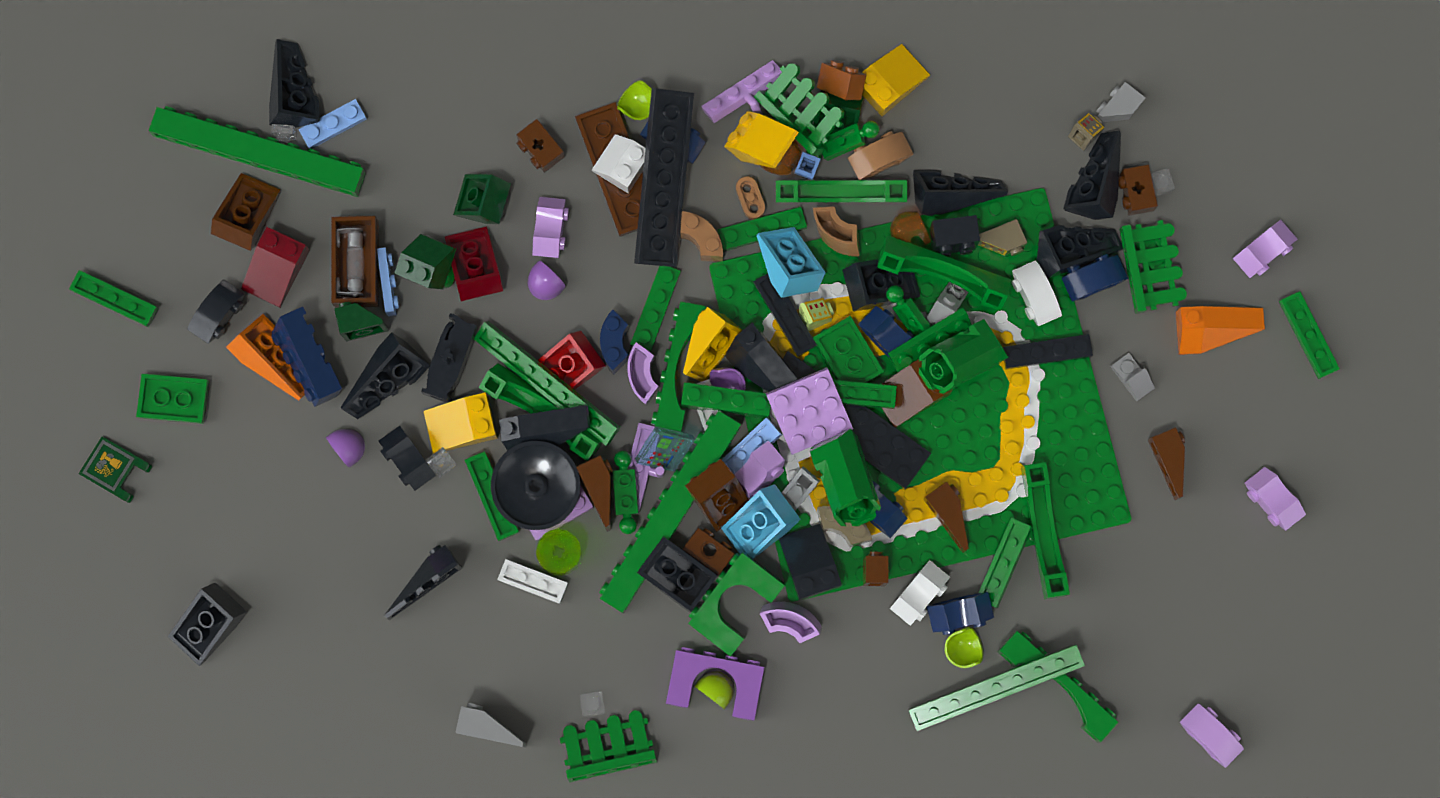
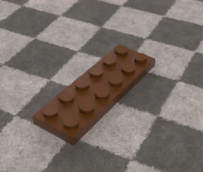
(597, 131)

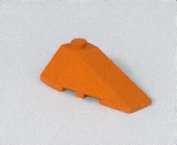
(1211, 327)
(259, 353)

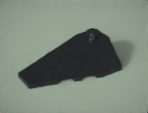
(291, 91)
(431, 573)

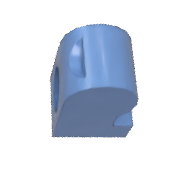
(807, 166)

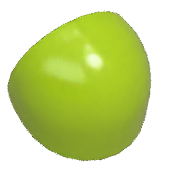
(636, 101)
(964, 648)
(717, 687)

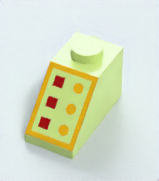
(815, 313)

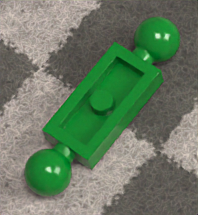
(848, 140)
(907, 311)
(625, 492)

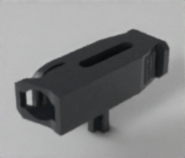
(450, 359)

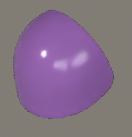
(544, 282)
(727, 378)
(347, 445)

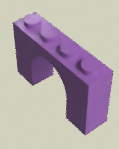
(690, 665)

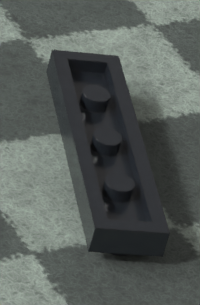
(785, 316)
(1048, 351)

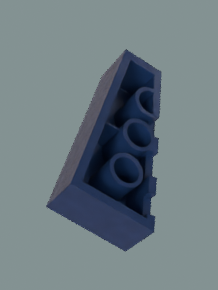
(305, 357)

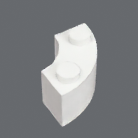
(1036, 293)
(920, 592)

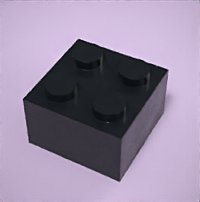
(954, 235)

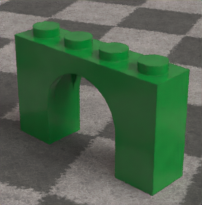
(708, 617)

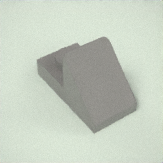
(1133, 377)
(800, 488)

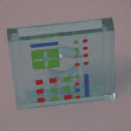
(665, 448)

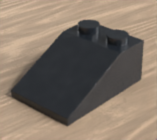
(869, 285)
(810, 562)
(677, 574)
(207, 623)

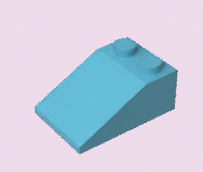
(790, 262)
(761, 522)

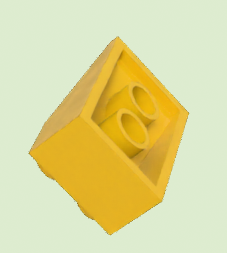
(892, 79)
(760, 140)
(709, 343)
(460, 423)

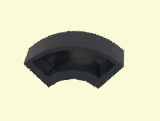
(216, 311)
(407, 458)

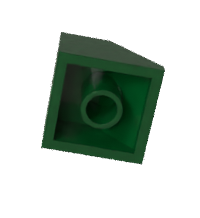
(851, 111)
(482, 198)
(426, 262)
(357, 322)

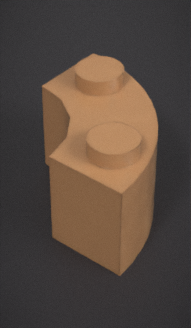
(880, 155)
(835, 232)
(702, 235)

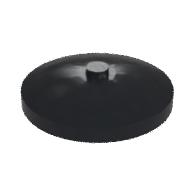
(535, 485)

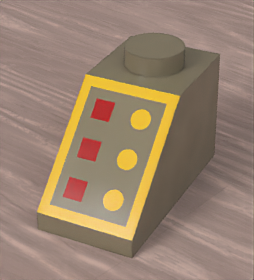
(1086, 131)
(1004, 239)

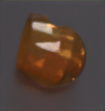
(788, 161)
(909, 225)

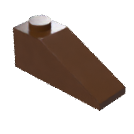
(1170, 455)
(947, 508)

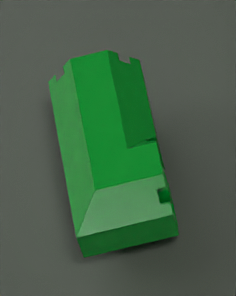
(961, 358)
(846, 479)

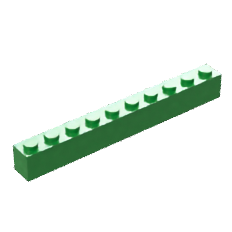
(257, 151)
(670, 512)

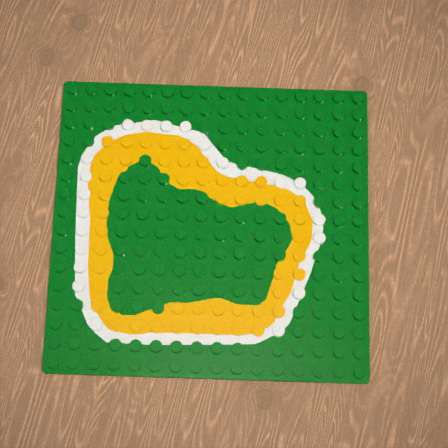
(978, 431)

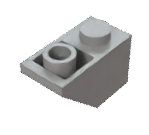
(1122, 105)
(947, 303)

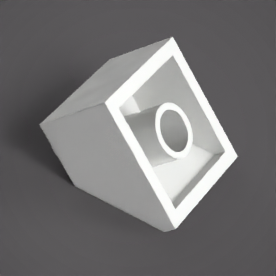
(621, 162)

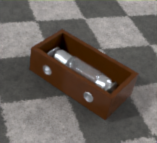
(355, 260)

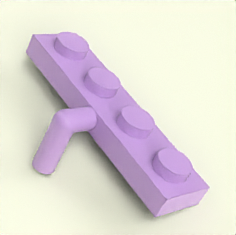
(742, 92)
(642, 471)

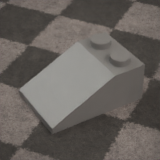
(483, 725)

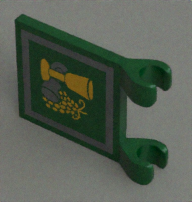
(110, 466)

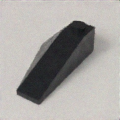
(1098, 184)
(943, 194)
(1071, 247)
(759, 360)
(387, 371)
(546, 426)

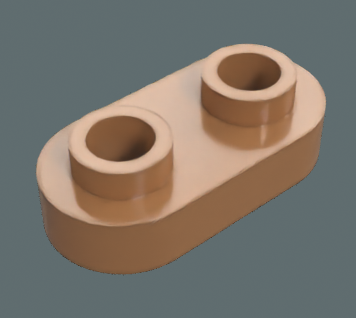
(750, 198)

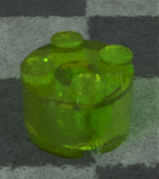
(547, 548)

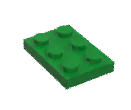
(848, 353)
(172, 398)

